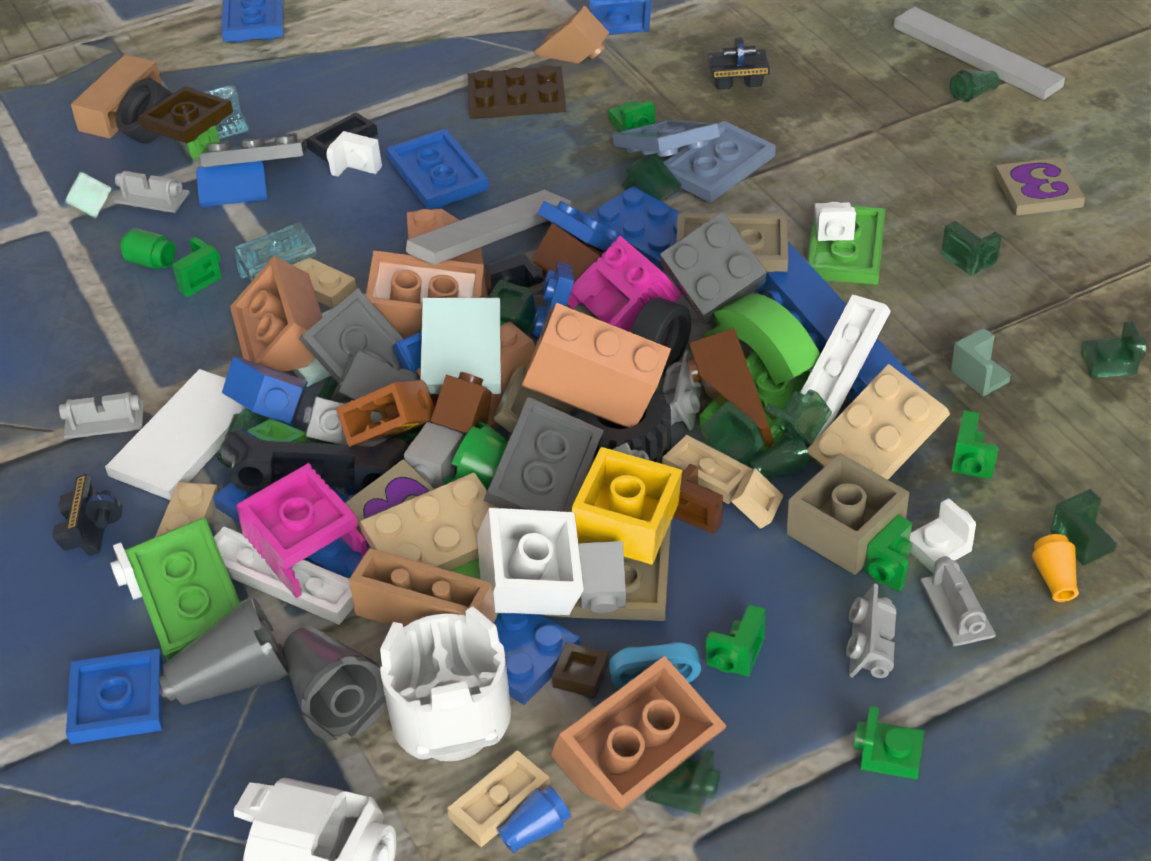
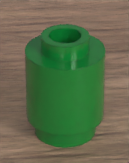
(147, 249)

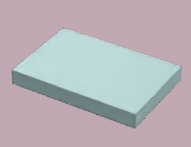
(461, 338)

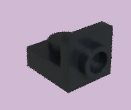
(514, 270)

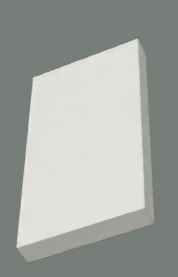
(177, 437)

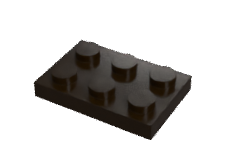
(516, 92)

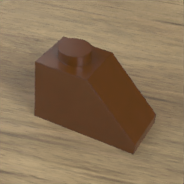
(462, 403)

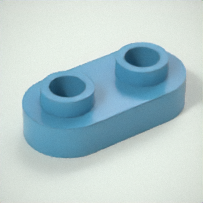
(634, 660)

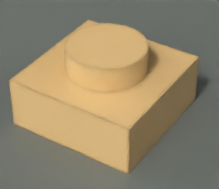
(757, 498)

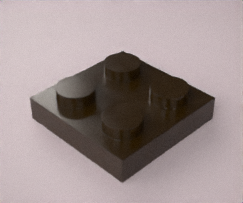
(186, 114)

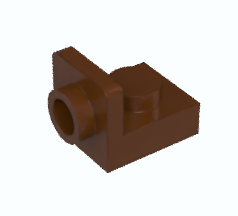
(698, 504)

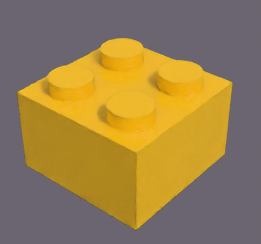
(627, 502)

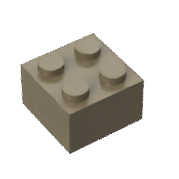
(844, 511)

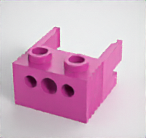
(621, 285)
(295, 521)

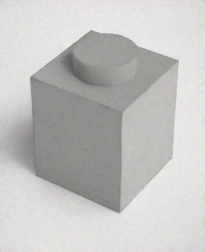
(433, 453)
(602, 576)

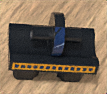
(739, 62)
(87, 516)

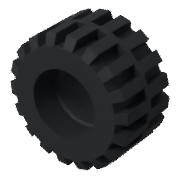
(649, 435)

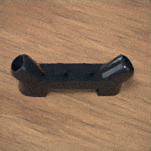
(261, 463)

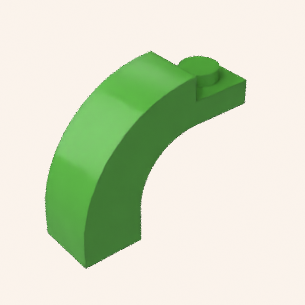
(771, 333)

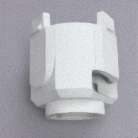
(446, 685)
(313, 824)

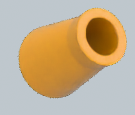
(1057, 564)

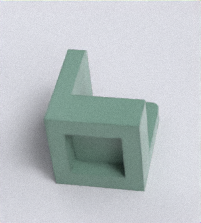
(974, 363)

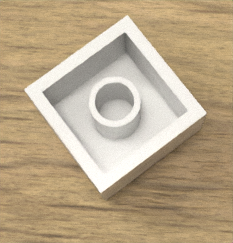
(530, 560)

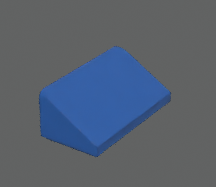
(231, 183)

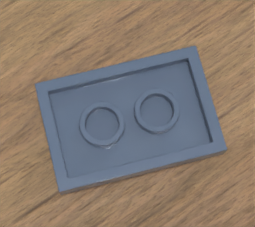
(666, 137)
(721, 163)

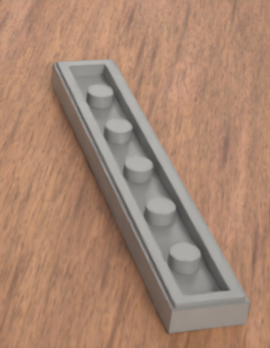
(979, 53)
(481, 228)

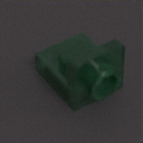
(652, 178)
(968, 250)
(1115, 355)
(687, 785)

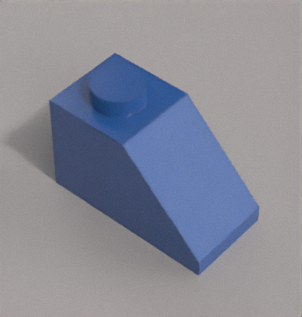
(264, 390)

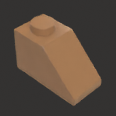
(575, 38)

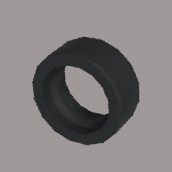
(136, 101)
(666, 325)

